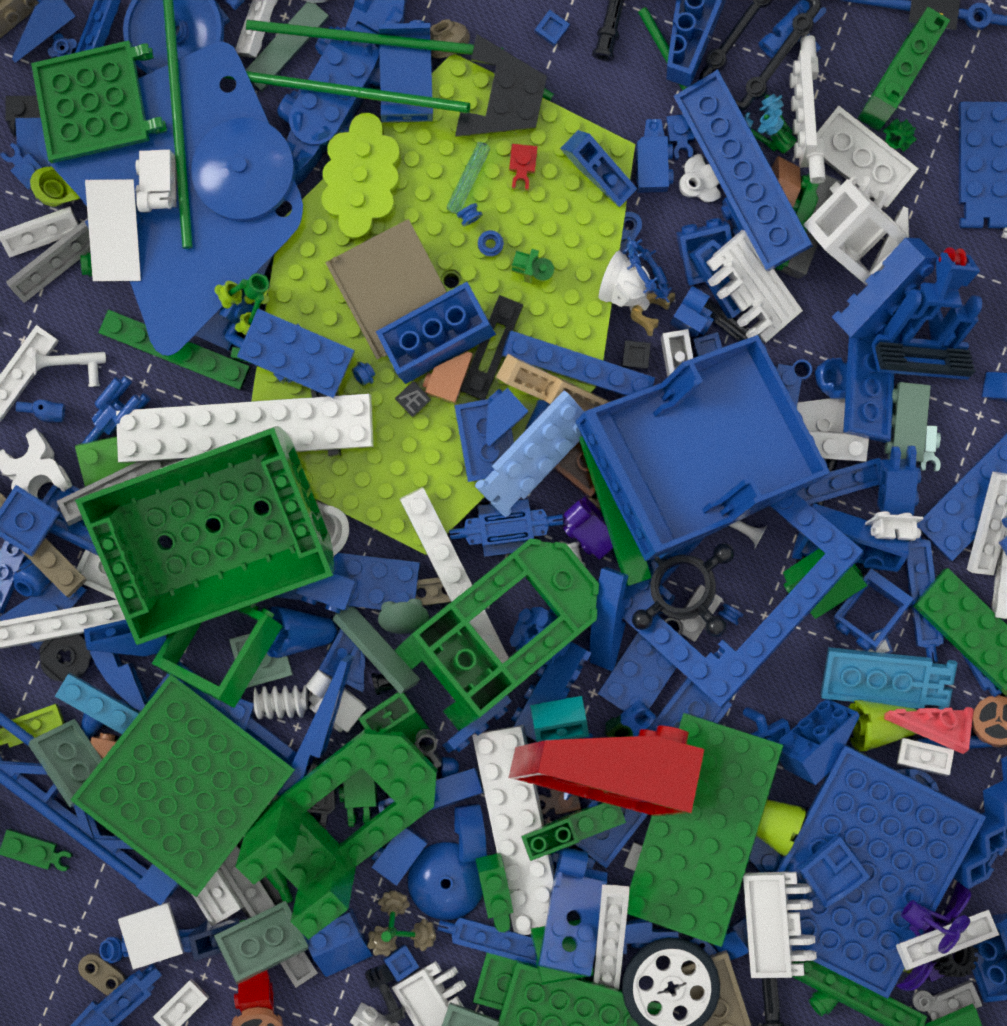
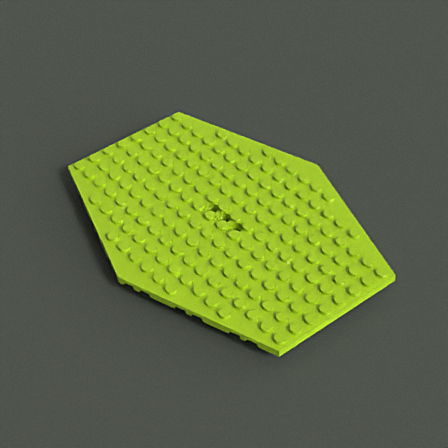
(558, 216)

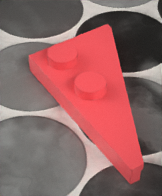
(943, 726)

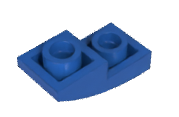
(471, 832)

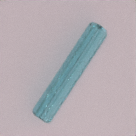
(468, 177)

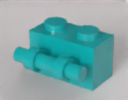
(560, 719)

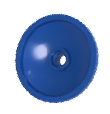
(425, 877)

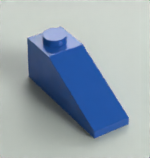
(44, 21)
(598, 167)
(118, 639)

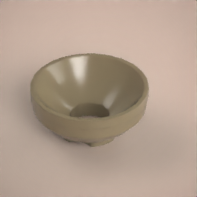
(450, 32)

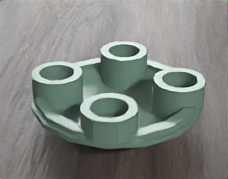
(402, 616)

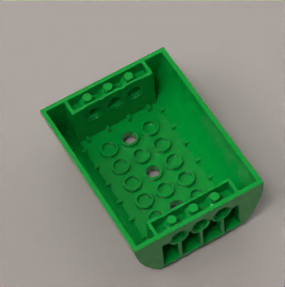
(209, 569)

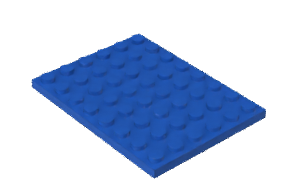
(907, 844)

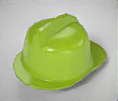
(51, 187)

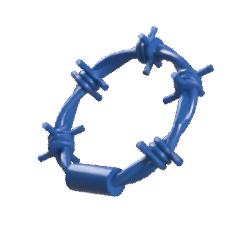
(657, 271)

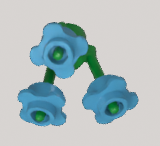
(773, 125)

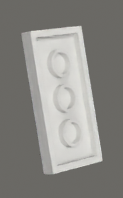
(860, 153)

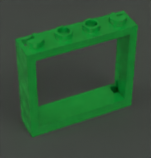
(903, 69)
(242, 668)

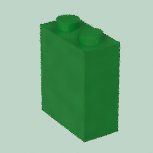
(846, 587)

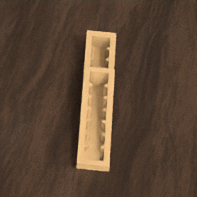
(543, 384)

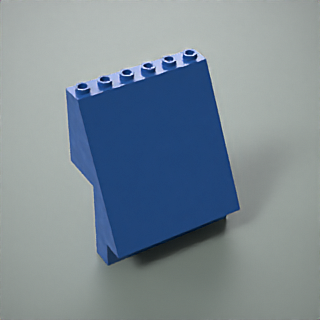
(702, 448)

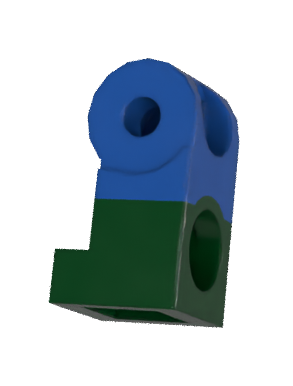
(630, 721)

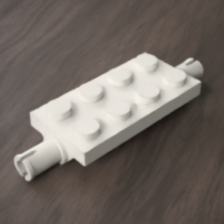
(809, 147)

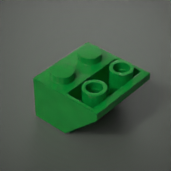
(395, 715)

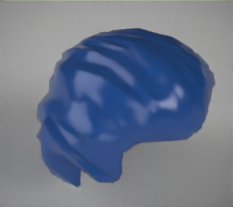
(832, 378)

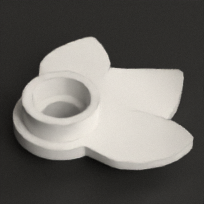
(702, 177)

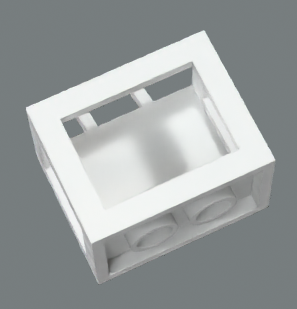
(852, 225)

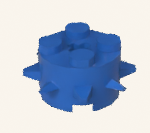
(530, 624)

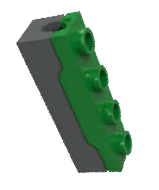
(810, 199)

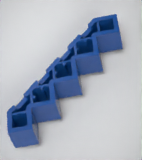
(990, 838)

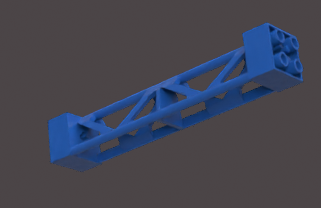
(80, 827)

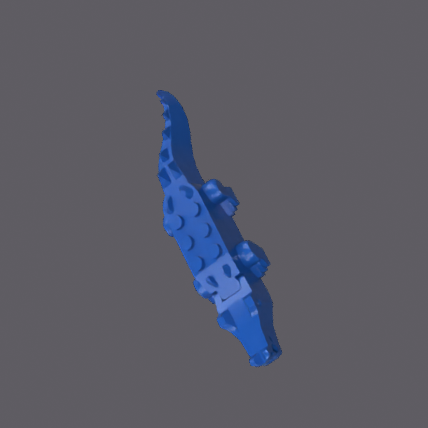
(320, 115)

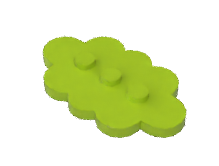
(361, 176)

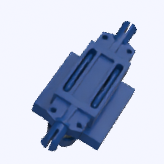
(505, 534)

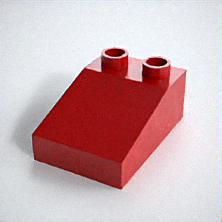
(638, 773)

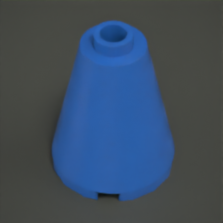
(300, 632)

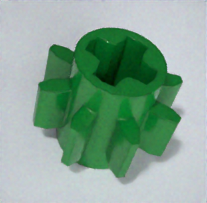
(900, 134)

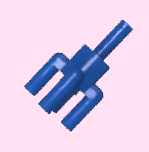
(108, 403)

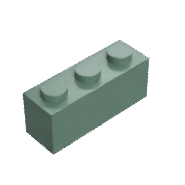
(909, 418)

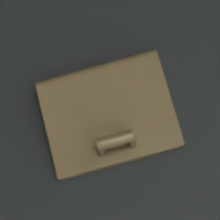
(385, 280)

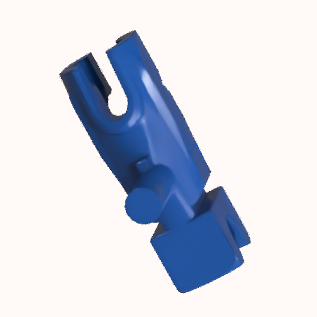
(772, 42)

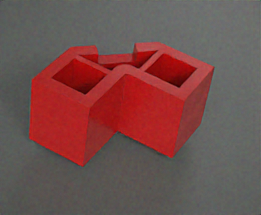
(255, 993)

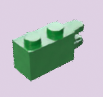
(358, 791)
(495, 890)

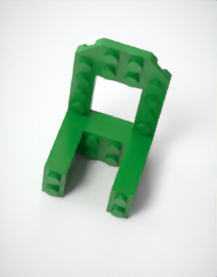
(463, 658)
(307, 854)

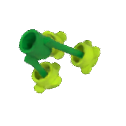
(255, 291)

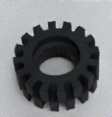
(960, 966)

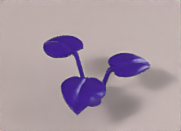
(921, 918)

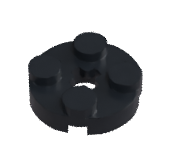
(51, 656)

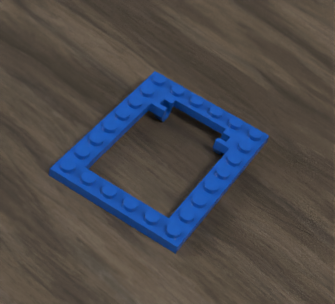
(727, 670)

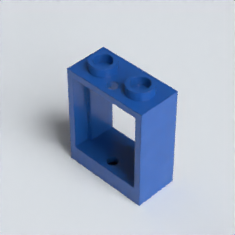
(890, 592)

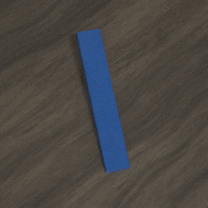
(320, 730)

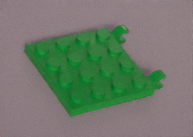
(93, 101)

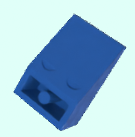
(817, 740)

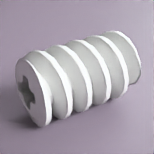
(280, 702)

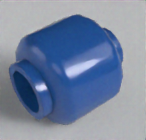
(30, 579)

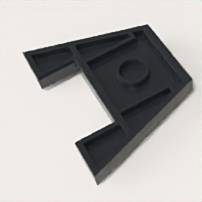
(513, 96)

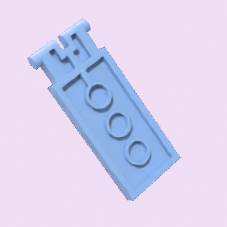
(533, 454)

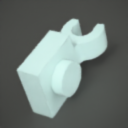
(931, 443)

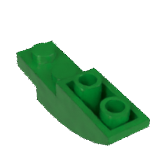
(571, 829)

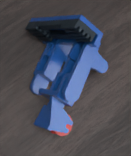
(945, 353)

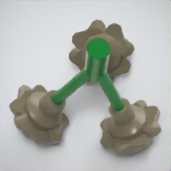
(384, 939)

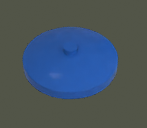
(196, 26)
(243, 169)

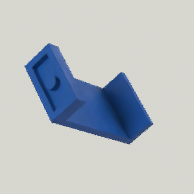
(405, 72)

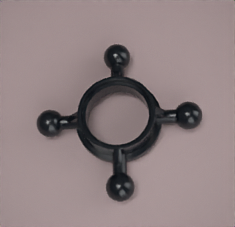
(715, 625)

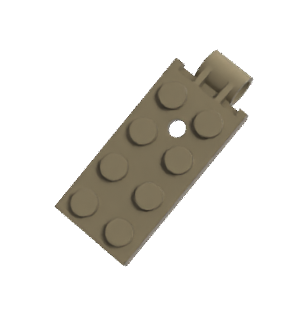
(730, 1007)

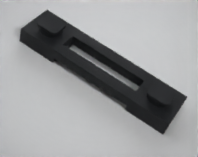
(477, 382)

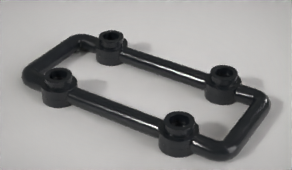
(757, 86)

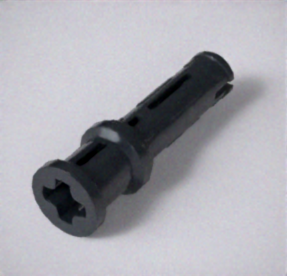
(608, 32)

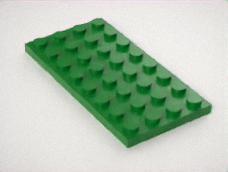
(698, 859)

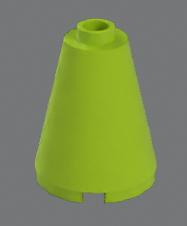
(872, 728)
(780, 825)

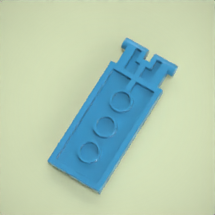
(887, 678)

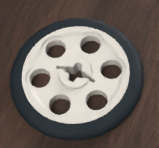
(644, 964)

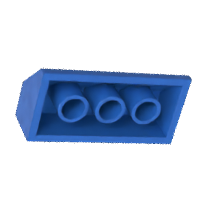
(435, 333)

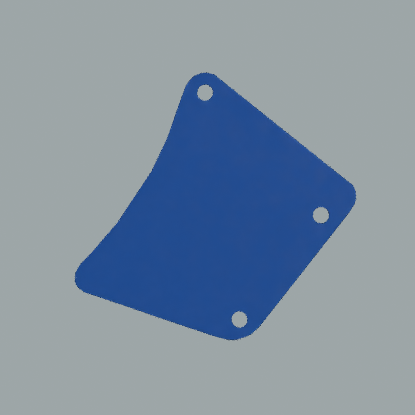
(177, 282)

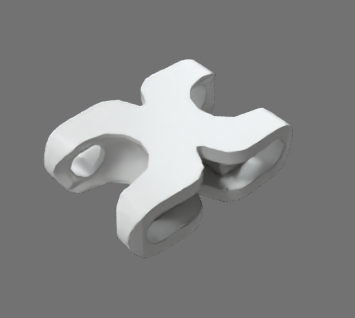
(35, 466)

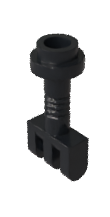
(379, 978)

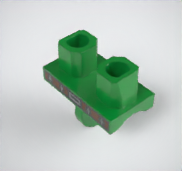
(532, 265)

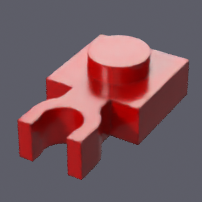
(523, 162)

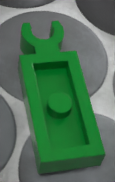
(33, 850)

